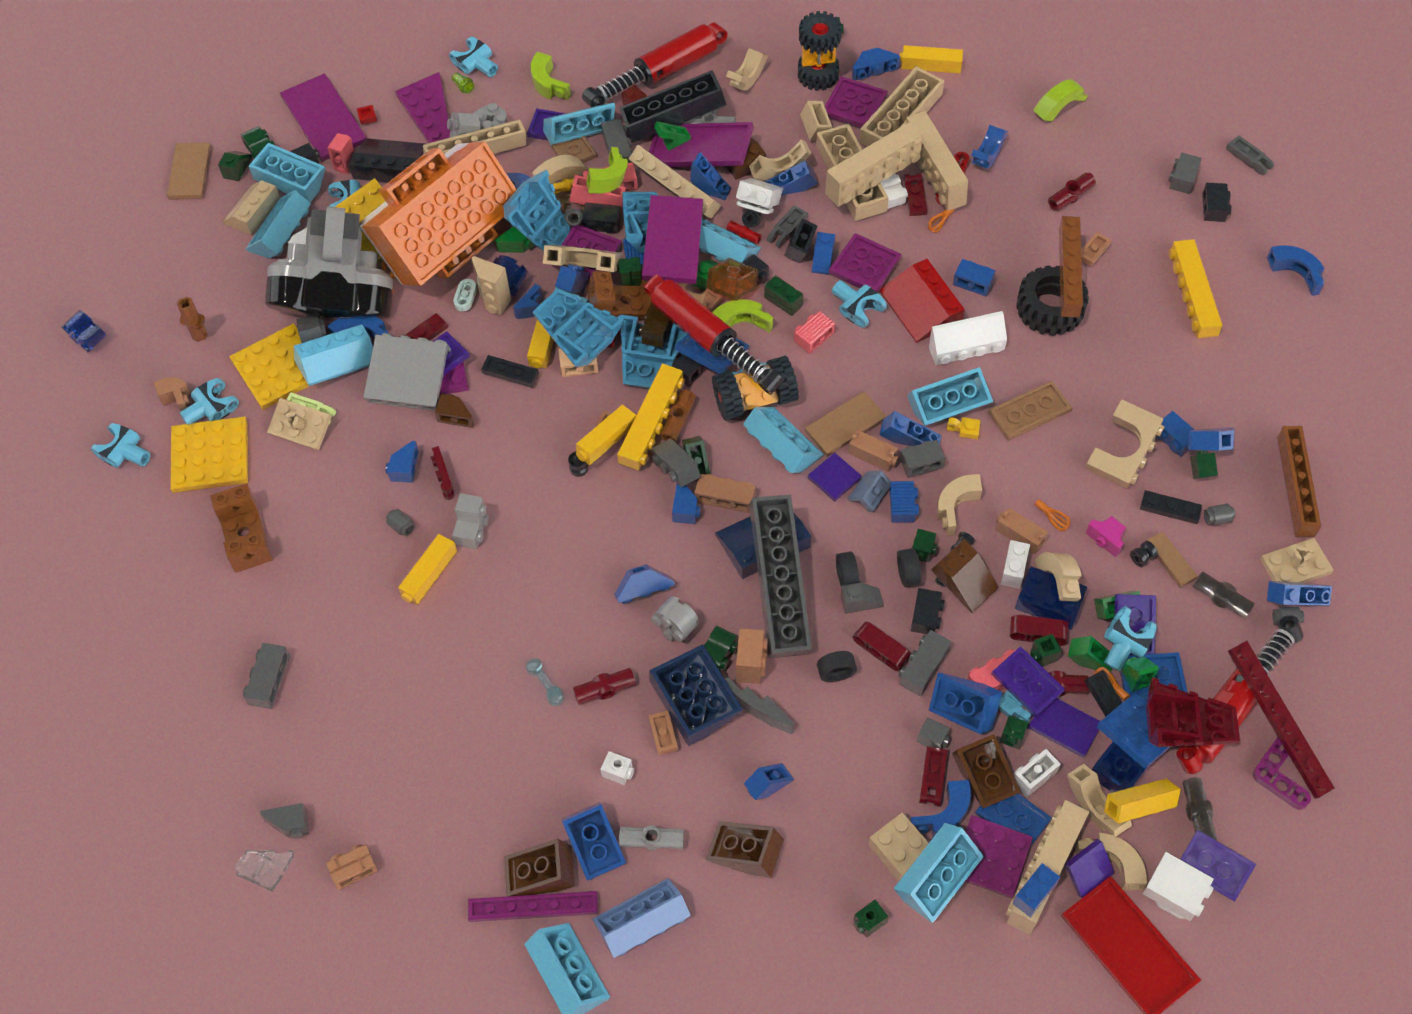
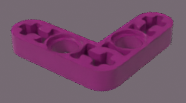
(1272, 770)

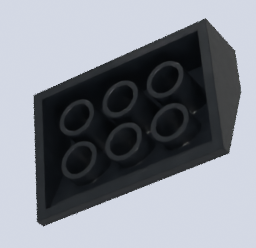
(383, 159)

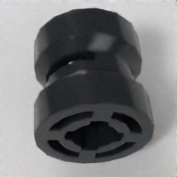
(754, 217)
(577, 467)
(1145, 552)

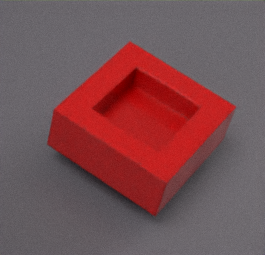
(366, 114)

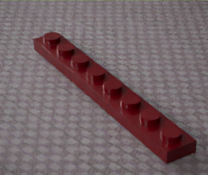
(1281, 720)

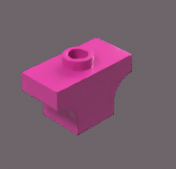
(1107, 534)

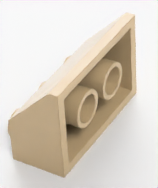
(253, 207)
(492, 285)

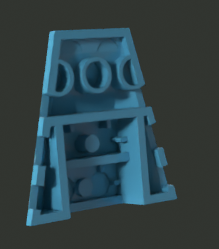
(537, 212)
(636, 217)
(577, 326)
(643, 361)

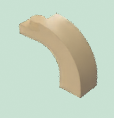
(749, 70)
(561, 167)
(766, 168)
(958, 491)
(1065, 572)
(1091, 798)
(1124, 857)

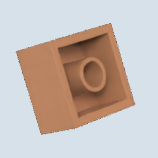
(751, 656)

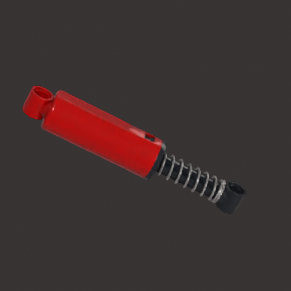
(661, 62)
(707, 330)
(1238, 694)

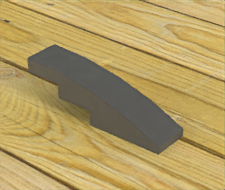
(762, 709)

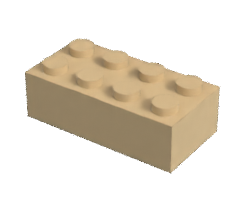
(898, 845)

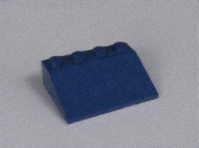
(740, 547)
(694, 694)

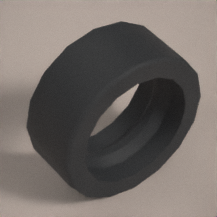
(908, 567)
(847, 568)
(836, 666)

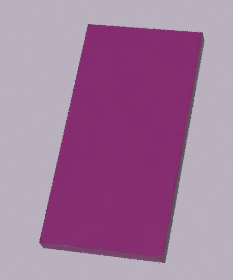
(321, 114)
(718, 142)
(673, 238)

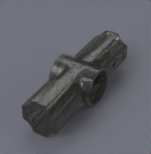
(1223, 594)
(1198, 807)

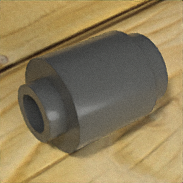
(573, 219)
(1219, 514)
(400, 522)
(1285, 611)

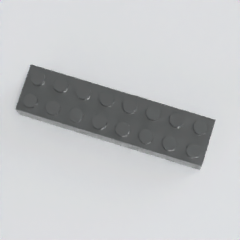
(780, 576)

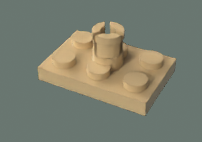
(299, 424)
(1297, 563)

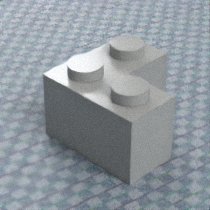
(463, 123)
(470, 521)

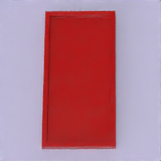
(1130, 948)

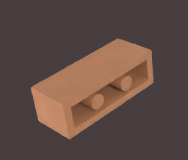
(725, 493)

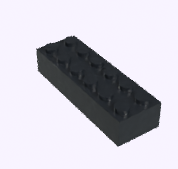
(673, 105)

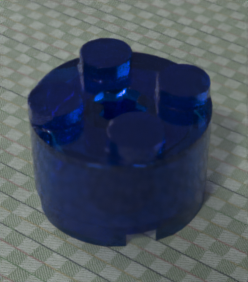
(514, 272)
(83, 331)

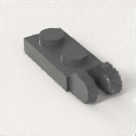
(1250, 155)
(787, 225)

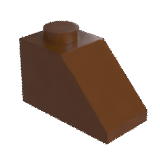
(453, 411)

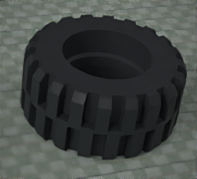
(1042, 316)

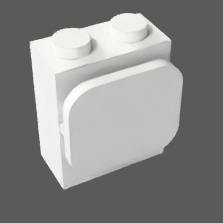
(758, 195)
(1178, 888)

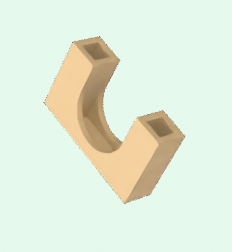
(594, 258)
(1124, 470)

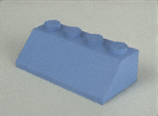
(641, 917)

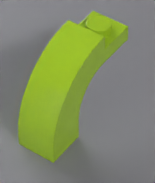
(545, 85)
(1058, 97)
(609, 178)
(744, 311)

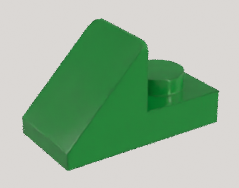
(672, 134)

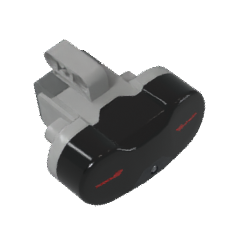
(330, 273)

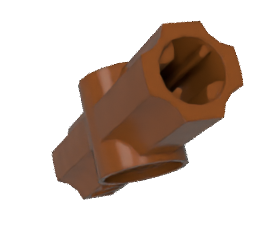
(192, 319)
(681, 408)

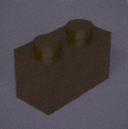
(655, 328)

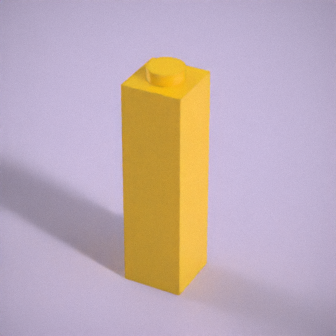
(931, 59)
(540, 347)
(605, 435)
(427, 569)
(1142, 800)

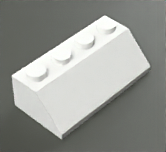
(968, 338)

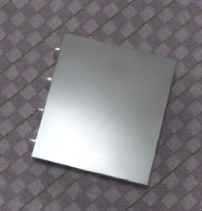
(406, 372)

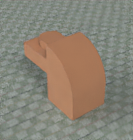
(173, 390)

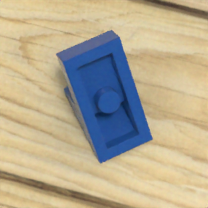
(528, 303)

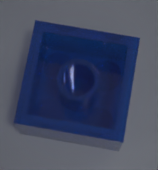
(1117, 769)

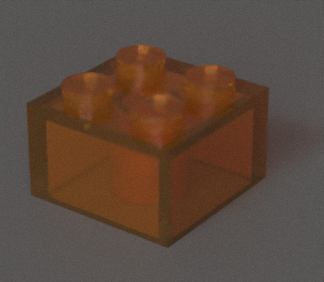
(732, 279)

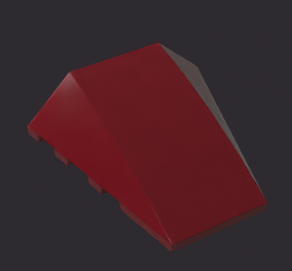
(1188, 720)

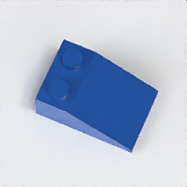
(965, 702)
(593, 841)

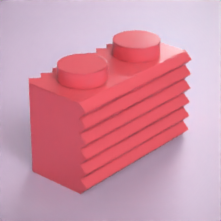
(340, 152)
(814, 331)

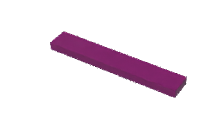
(532, 906)

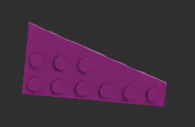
(426, 107)

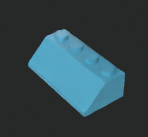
(577, 123)
(287, 171)
(279, 225)
(725, 243)
(334, 354)
(950, 397)
(782, 439)
(939, 871)
(566, 969)

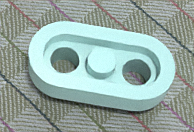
(464, 299)

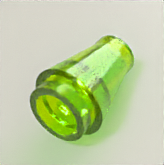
(464, 83)

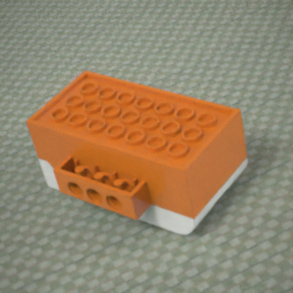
(439, 212)

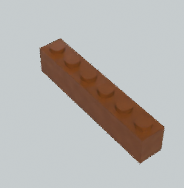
(1070, 266)
(1299, 481)

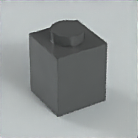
(933, 734)

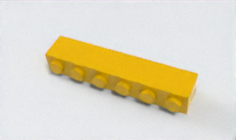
(1195, 288)
(650, 417)

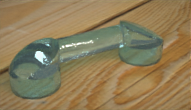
(554, 694)

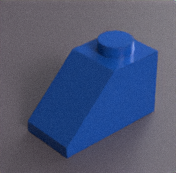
(823, 253)
(403, 463)
(685, 506)
(768, 780)

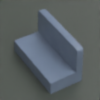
(870, 489)

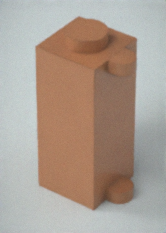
(873, 451)
(1021, 529)

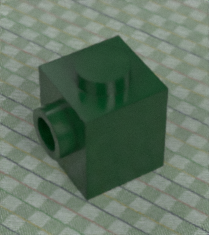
(1203, 464)
(925, 544)
(1045, 650)
(1013, 732)
(870, 918)

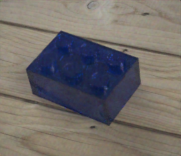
(1041, 598)

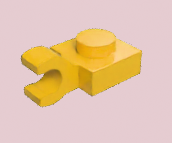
(967, 427)

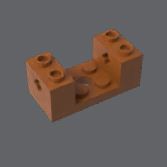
(609, 296)
(236, 513)

